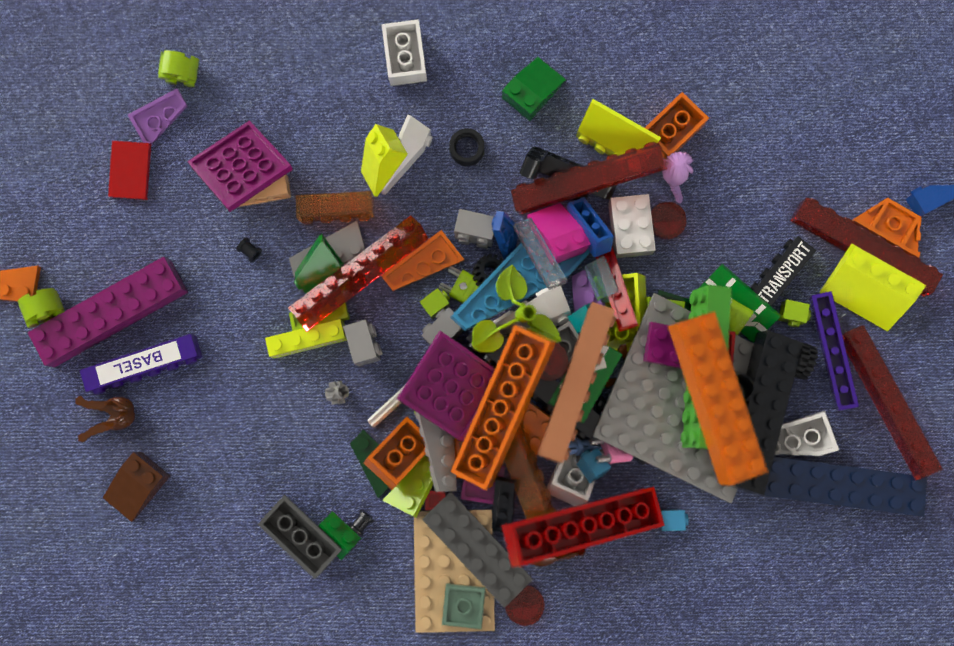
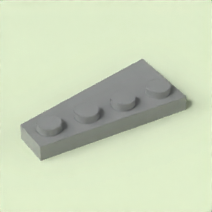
(345, 242)
(441, 454)

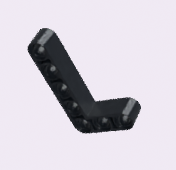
(548, 163)

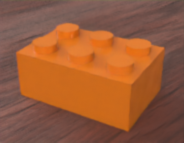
(677, 124)
(397, 453)

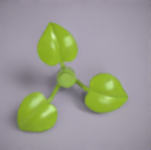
(511, 286)

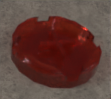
(668, 220)
(556, 364)
(526, 607)

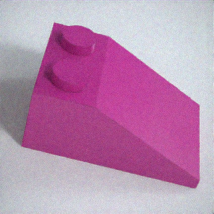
(560, 232)

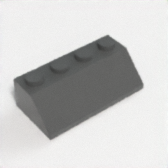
(300, 537)

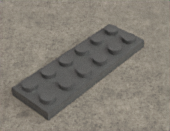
(477, 549)

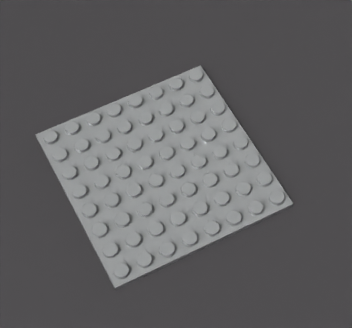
(648, 408)

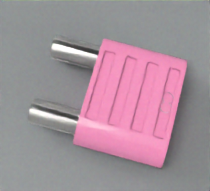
(611, 454)

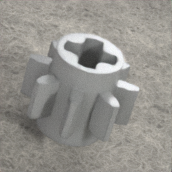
(337, 392)

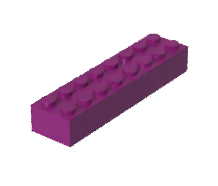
(107, 312)

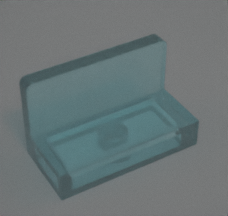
(601, 279)

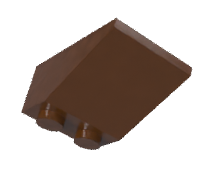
(135, 485)

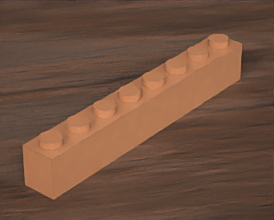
(576, 383)

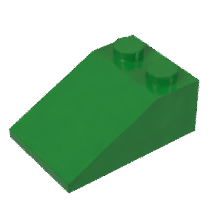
(532, 88)

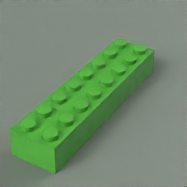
(704, 301)

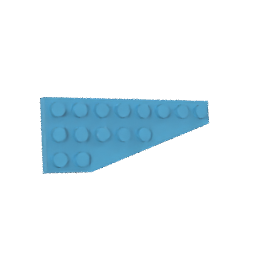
(485, 301)

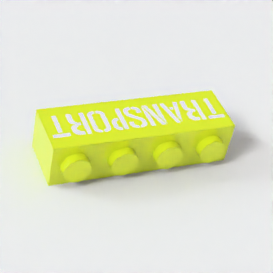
(301, 341)

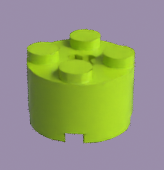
(177, 67)
(40, 307)

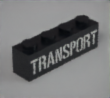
(783, 269)

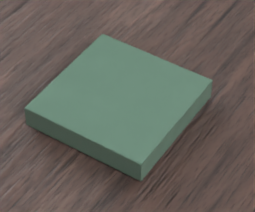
(463, 606)

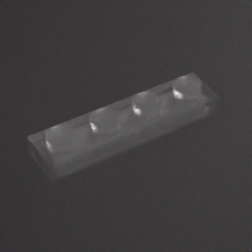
(540, 253)

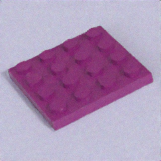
(239, 166)
(447, 386)

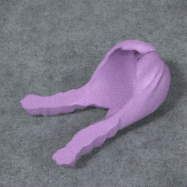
(677, 172)

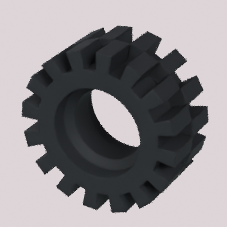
(484, 262)
(806, 361)

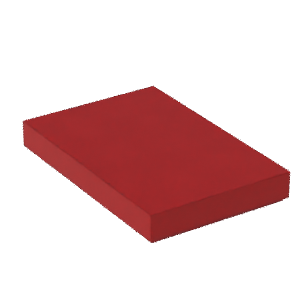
(129, 170)

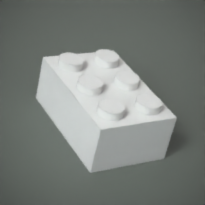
(404, 52)
(631, 226)

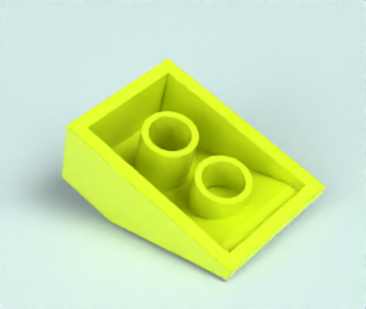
(381, 157)

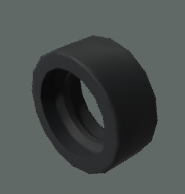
(466, 132)

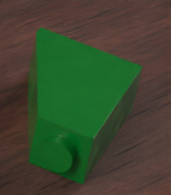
(317, 265)

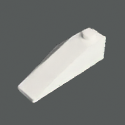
(414, 139)
(548, 302)
(807, 436)

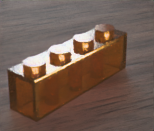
(335, 207)

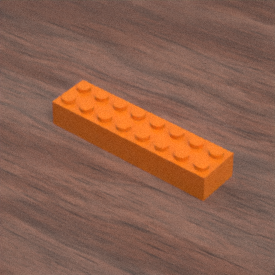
(717, 399)
(503, 406)

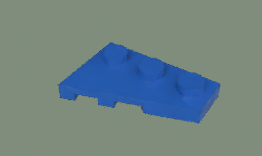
(504, 233)

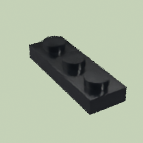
(503, 502)

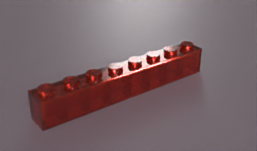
(590, 178)
(842, 232)
(358, 273)
(890, 403)

